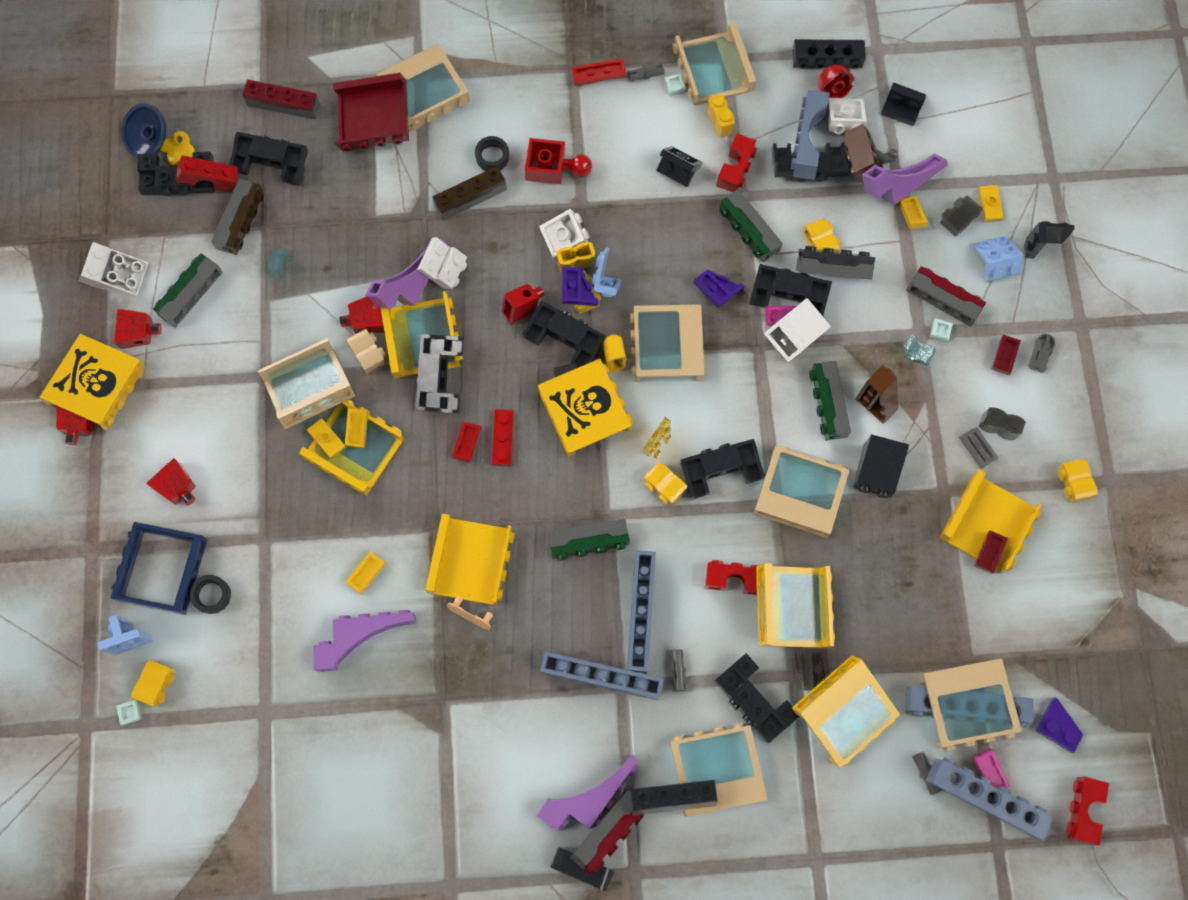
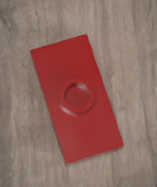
(466, 442)

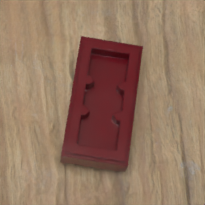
(1006, 354)
(990, 552)

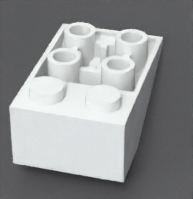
(113, 270)
(797, 330)

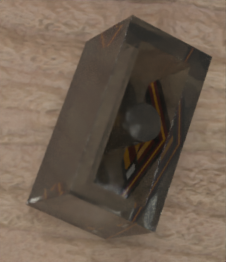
(814, 667)

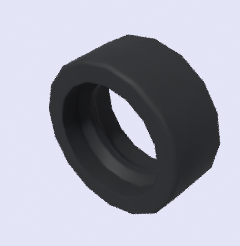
(491, 141)
(199, 584)

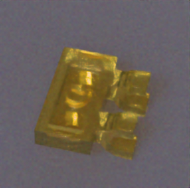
(662, 432)

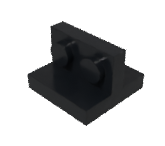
(903, 104)
(678, 165)

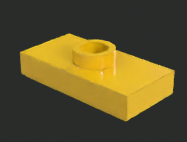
(990, 203)
(913, 212)
(356, 427)
(326, 438)
(365, 573)

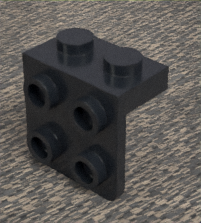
(1046, 233)

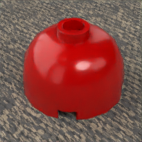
(836, 81)

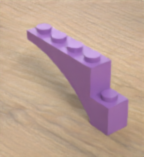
(897, 184)
(404, 286)
(352, 632)
(589, 804)

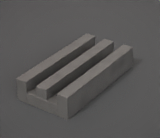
(968, 435)

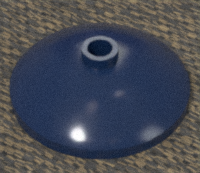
(143, 130)

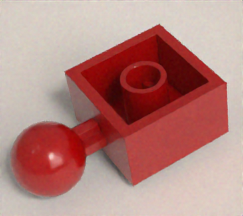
(547, 160)

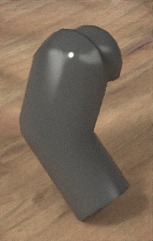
(887, 157)

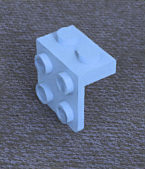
(1000, 257)
(605, 285)

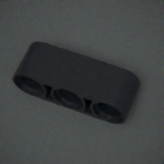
(564, 864)

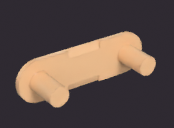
(483, 623)

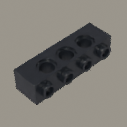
(820, 50)

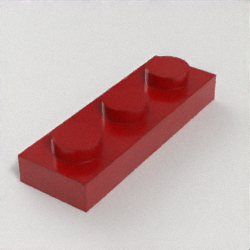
(598, 72)
(502, 437)

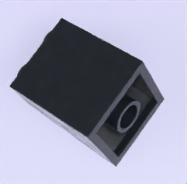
(880, 466)

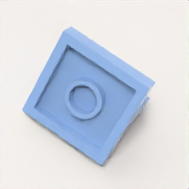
(123, 637)

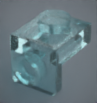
(276, 260)
(918, 351)

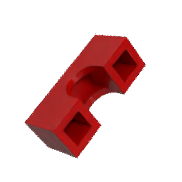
(741, 150)
(192, 170)
(718, 573)
(1080, 826)

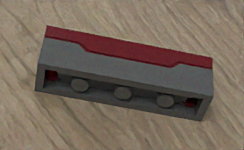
(281, 99)
(946, 296)
(606, 835)

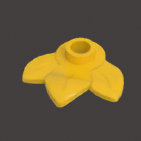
(176, 150)

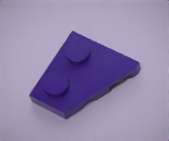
(717, 287)
(576, 288)
(1059, 726)

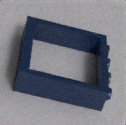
(130, 554)

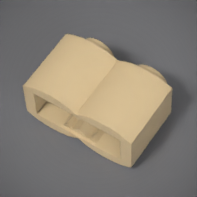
(366, 351)

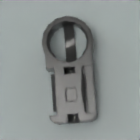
(1041, 355)

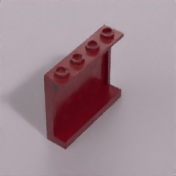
(372, 111)

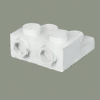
(845, 114)
(564, 231)
(442, 264)

